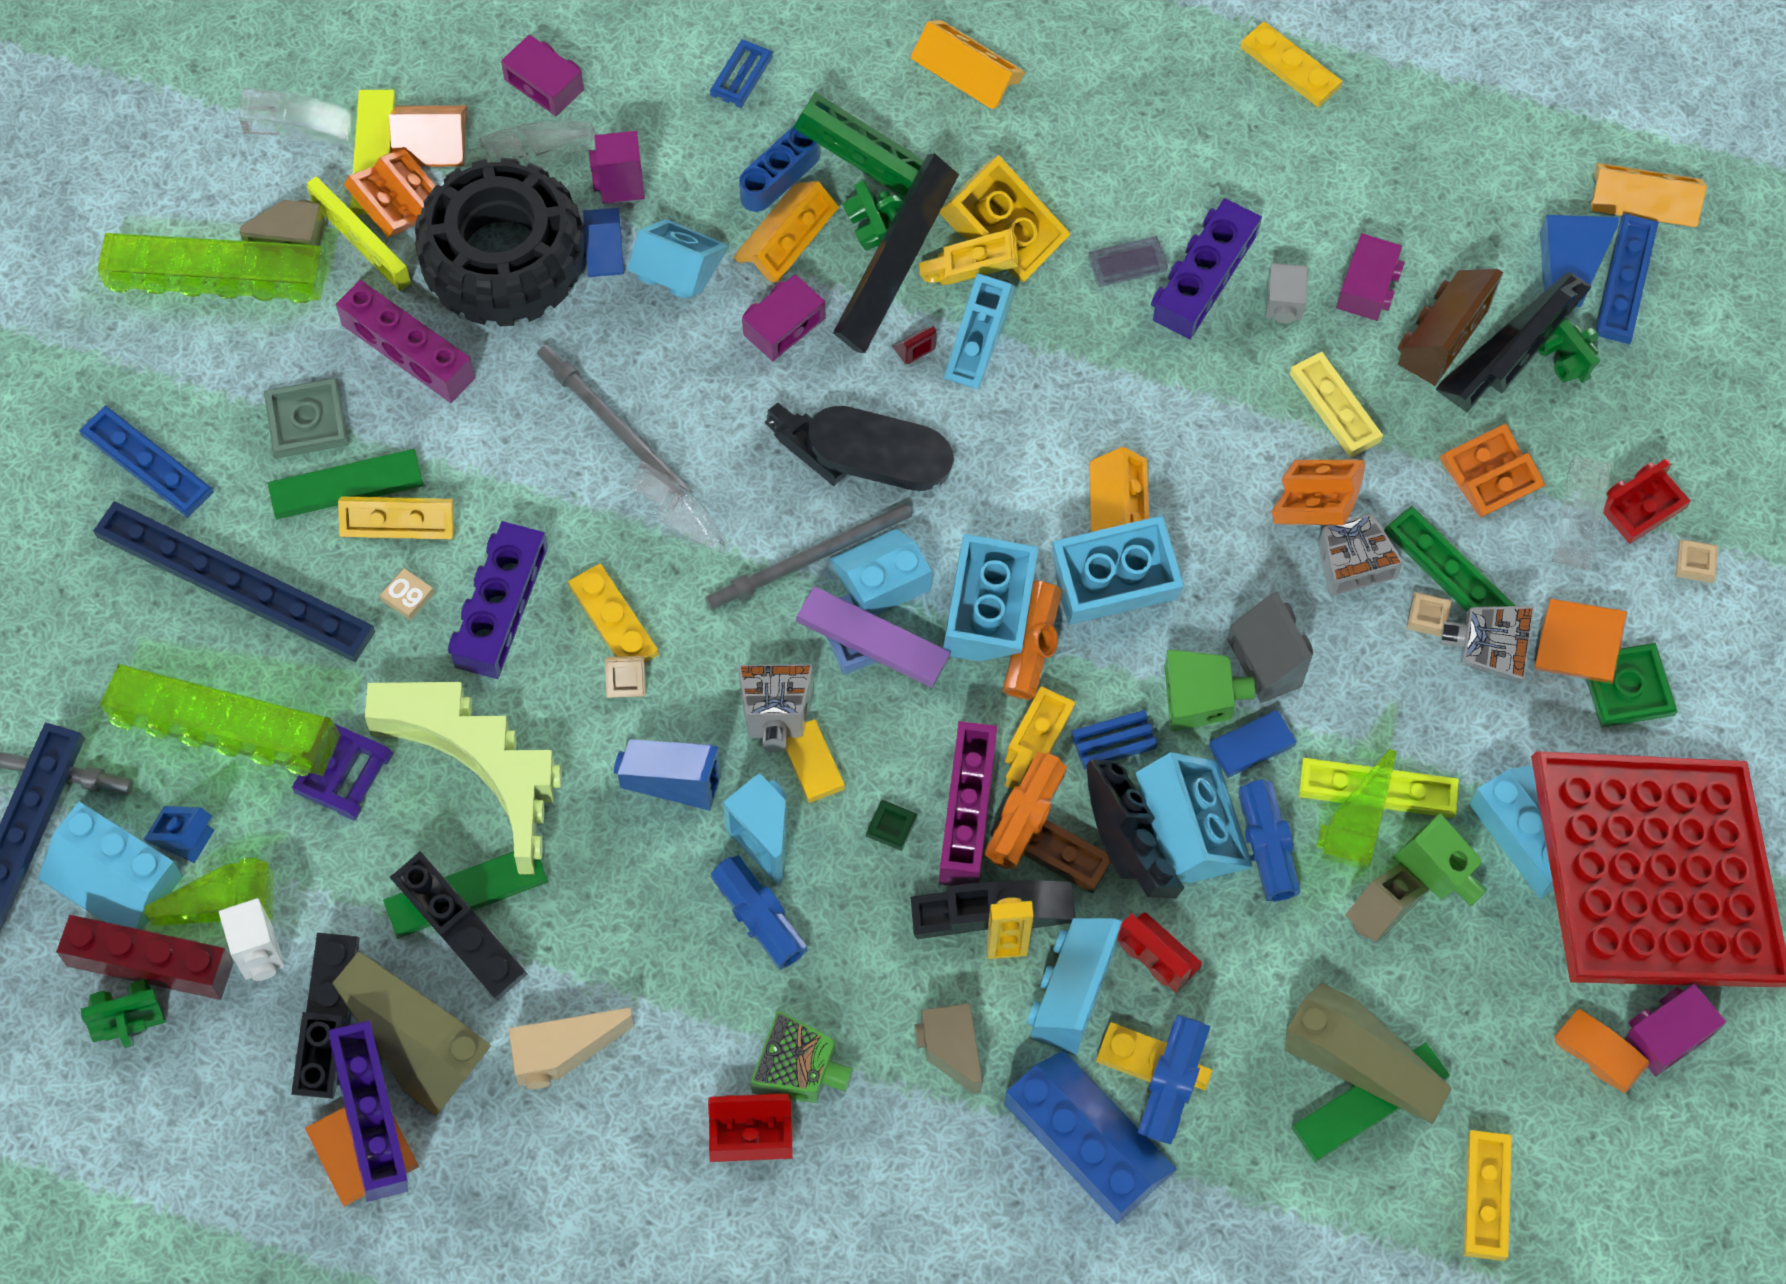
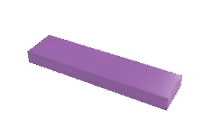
(873, 637)

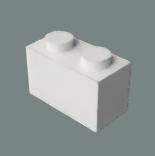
(251, 940)

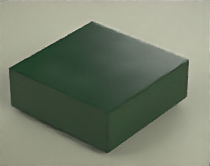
(891, 825)

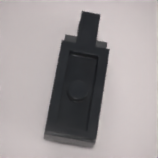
(792, 433)

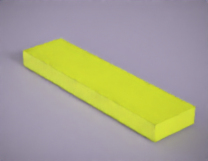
(372, 132)
(359, 234)
(1406, 790)

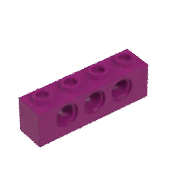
(405, 341)
(967, 804)

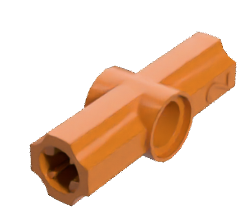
(1038, 643)
(1026, 810)

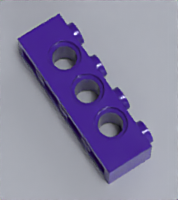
(1186, 313)
(488, 653)
(368, 1111)

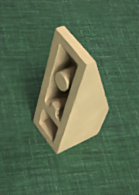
(558, 1046)

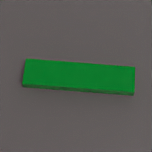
(357, 479)
(1444, 562)
(475, 885)
(1352, 1114)

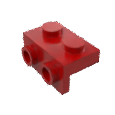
(1644, 501)
(1158, 951)
(750, 1127)

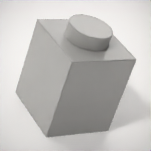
(1286, 292)

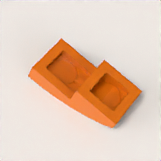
(1603, 1049)

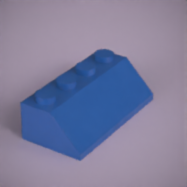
(1088, 1135)

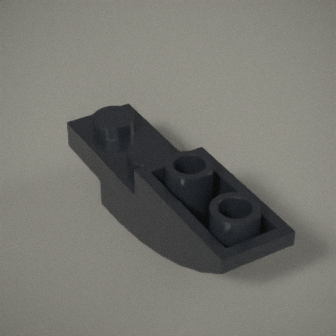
(1123, 826)
(967, 906)
(458, 925)
(325, 1010)

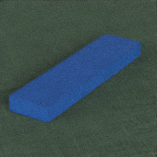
(1626, 278)
(146, 461)

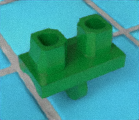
(866, 205)
(1575, 349)
(123, 1016)

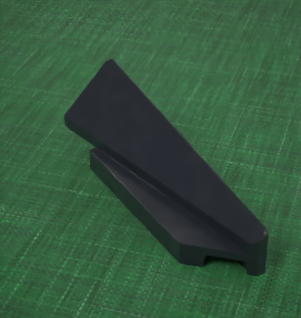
(1514, 345)

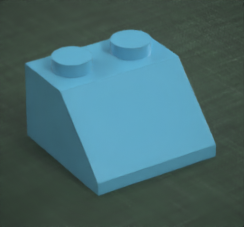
(675, 258)
(883, 572)
(759, 823)

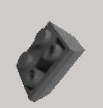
(1271, 648)

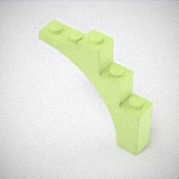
(443, 719)

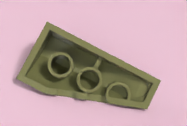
(413, 1035)
(1357, 1047)

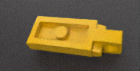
(967, 258)
(1037, 732)
(1138, 1054)

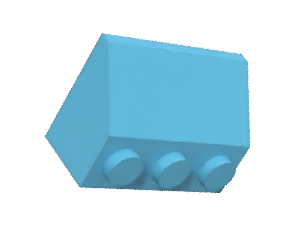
(1116, 570)
(990, 598)
(1193, 817)
(1513, 817)
(106, 868)
(1074, 982)

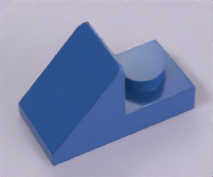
(603, 242)
(181, 831)

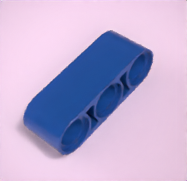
(772, 181)

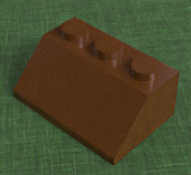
(1449, 323)

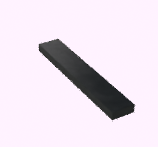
(896, 253)

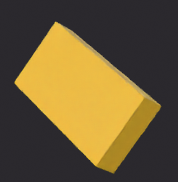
(814, 763)

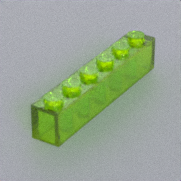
(212, 267)
(220, 720)

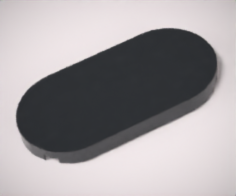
(880, 448)

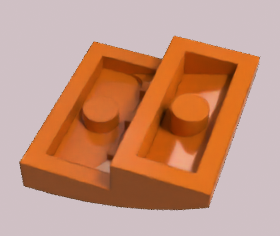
(391, 191)
(1492, 470)
(1319, 492)
(1581, 640)
(337, 1154)

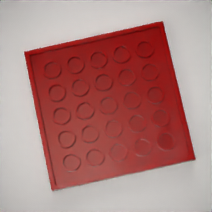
(1659, 870)

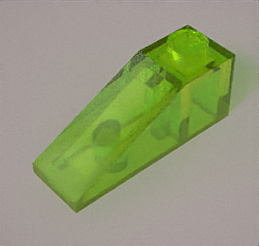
(1356, 823)
(214, 892)

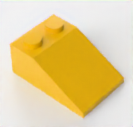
(1001, 201)

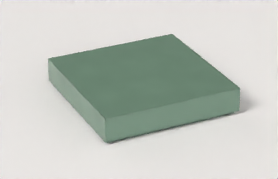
(305, 418)

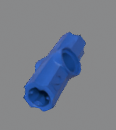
(1269, 840)
(759, 911)
(1174, 1079)

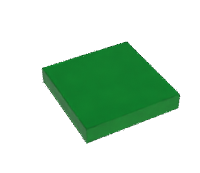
(1638, 689)

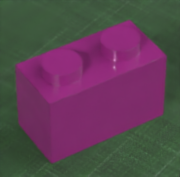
(543, 74)
(617, 167)
(1369, 277)
(783, 317)
(1675, 1028)

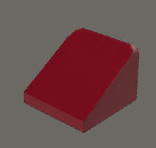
(916, 345)

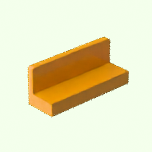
(965, 63)
(1648, 194)
(788, 229)
(1118, 489)

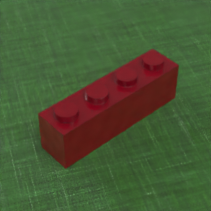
(145, 956)

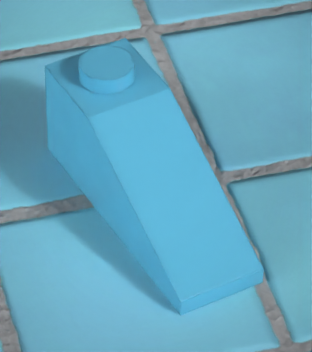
(979, 330)

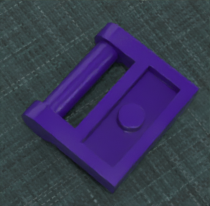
(325, 788)

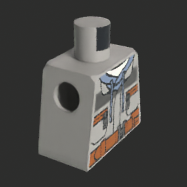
(1357, 555)
(1493, 639)
(776, 701)

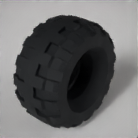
(508, 282)

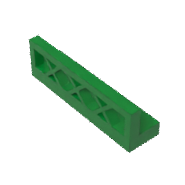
(862, 148)

